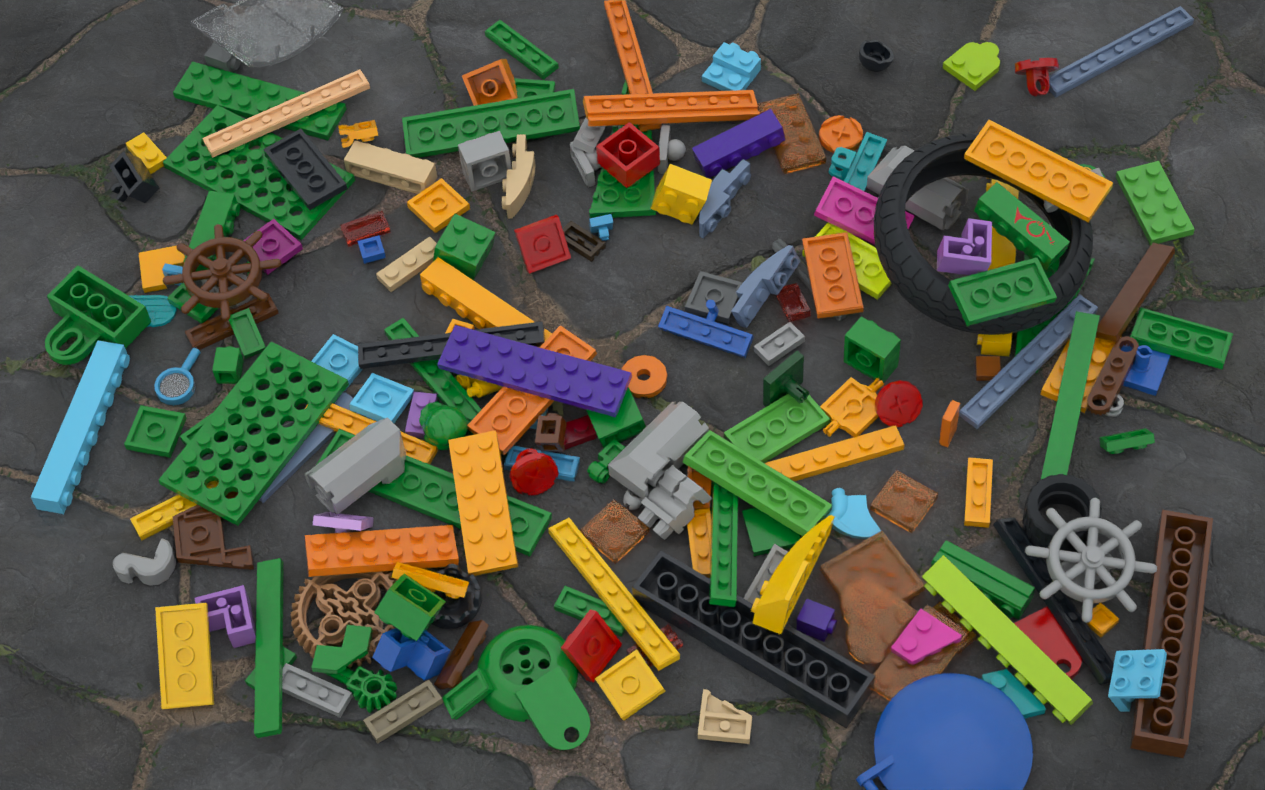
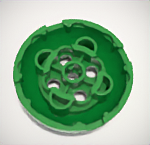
(505, 652)

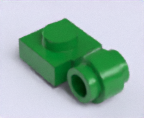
(599, 470)

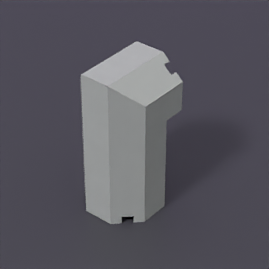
(934, 203)
(657, 449)
(359, 465)

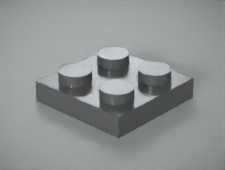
(713, 288)

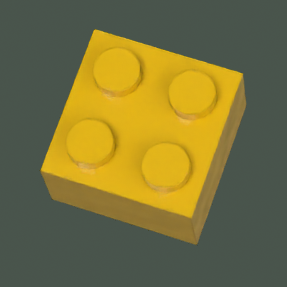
(681, 194)

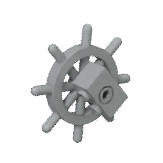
(1092, 561)

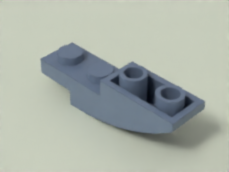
(720, 193)
(766, 279)

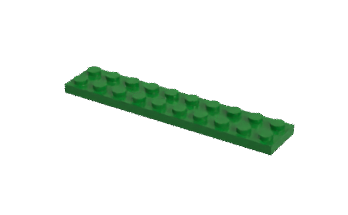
(434, 494)

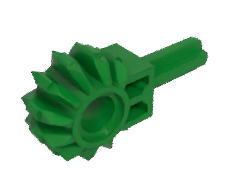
(363, 682)

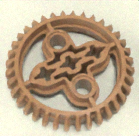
(347, 605)

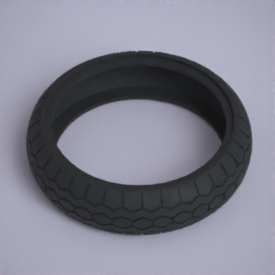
(929, 289)

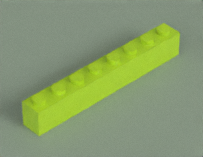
(1007, 640)

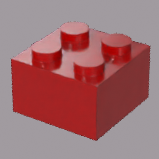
(628, 155)

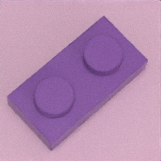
(418, 402)

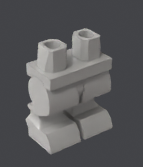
(672, 503)

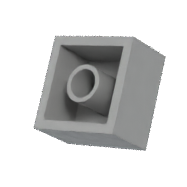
(484, 160)

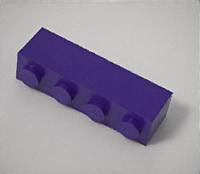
(739, 143)

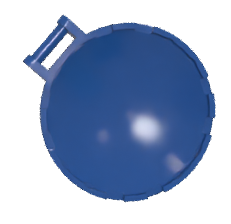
(950, 736)

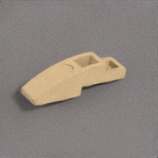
(519, 178)

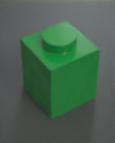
(228, 365)

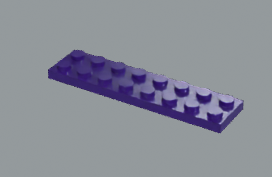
(535, 370)

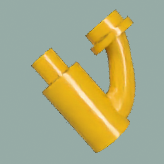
(479, 387)

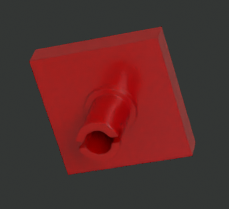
(542, 244)
(591, 645)

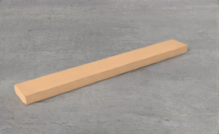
(286, 113)

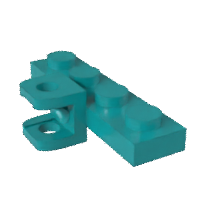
(858, 166)

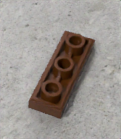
(462, 655)

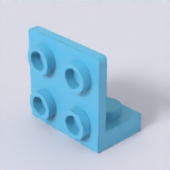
(1136, 676)

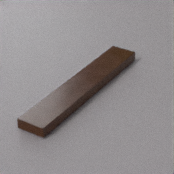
(1134, 292)

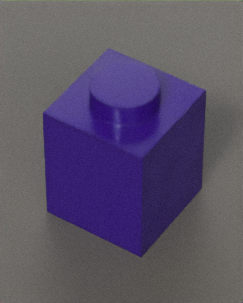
(816, 620)

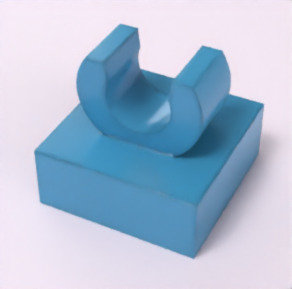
(601, 226)

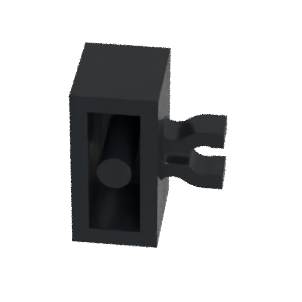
(133, 178)

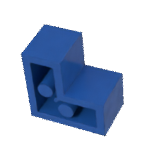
(422, 656)

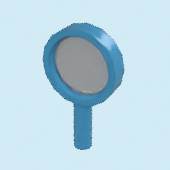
(177, 384)

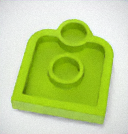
(974, 63)

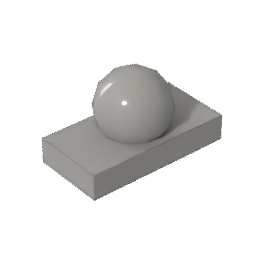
(669, 149)
(585, 163)

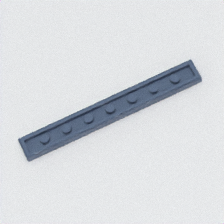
(1119, 51)
(1024, 364)

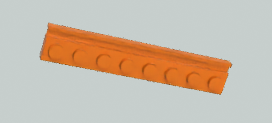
(670, 107)

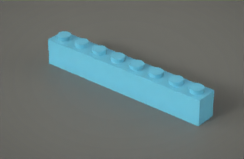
(80, 427)

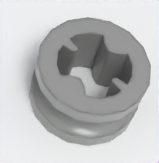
(1113, 412)

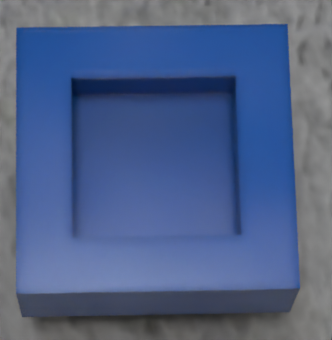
(371, 249)

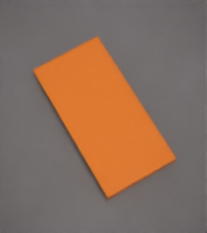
(832, 275)

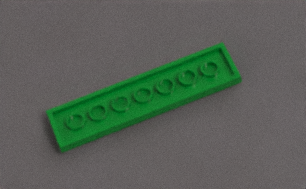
(250, 97)
(531, 115)

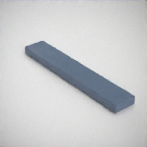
(311, 445)

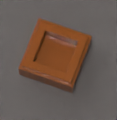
(987, 367)

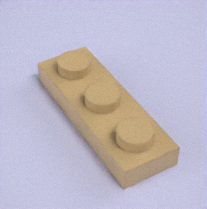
(407, 265)

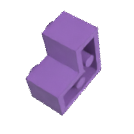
(970, 252)
(231, 611)

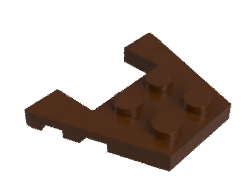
(202, 541)

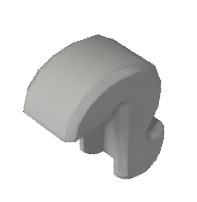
(146, 569)

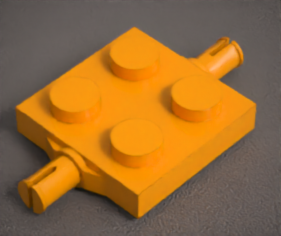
(852, 407)

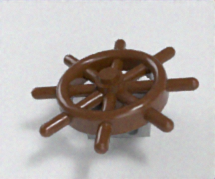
(223, 281)

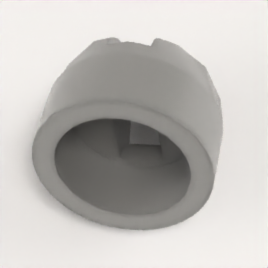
(632, 500)

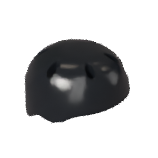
(875, 61)

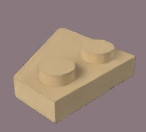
(722, 721)

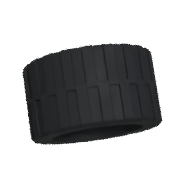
(1056, 490)

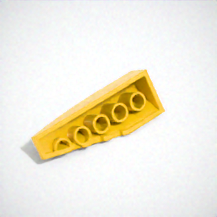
(790, 578)

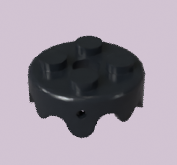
(464, 609)

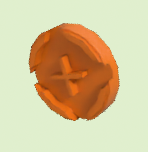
(840, 133)

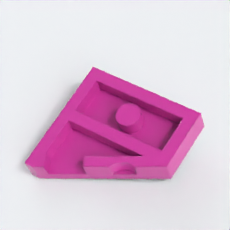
(924, 637)

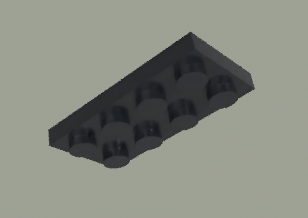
(305, 169)

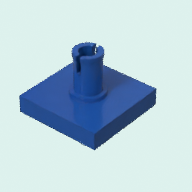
(1146, 369)

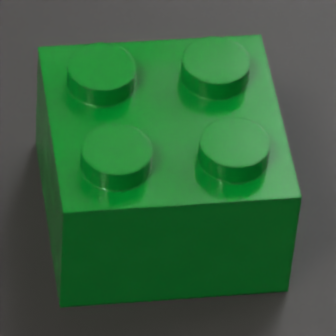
(464, 245)
(871, 349)
(409, 607)

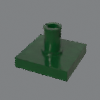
(785, 380)

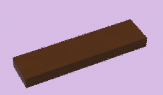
(218, 329)

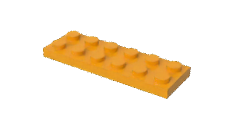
(1038, 170)
(483, 503)

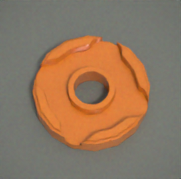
(650, 366)

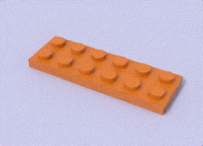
(515, 411)
(380, 550)

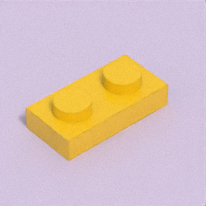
(148, 152)

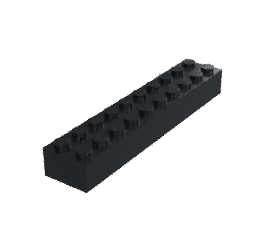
(785, 660)

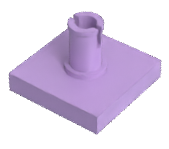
(343, 522)

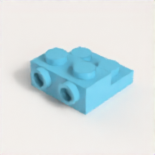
(732, 68)

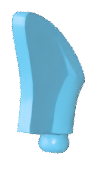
(852, 515)

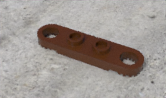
(1112, 376)

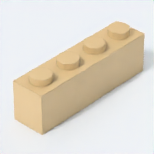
(390, 167)

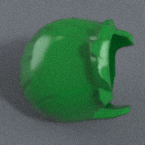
(442, 424)

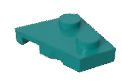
(1016, 691)

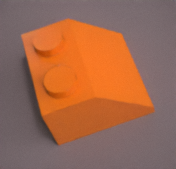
(491, 83)

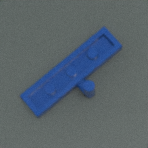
(706, 330)

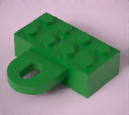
(91, 313)

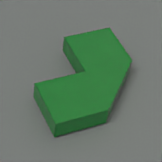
(335, 659)

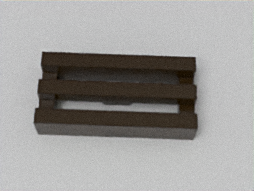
(579, 245)

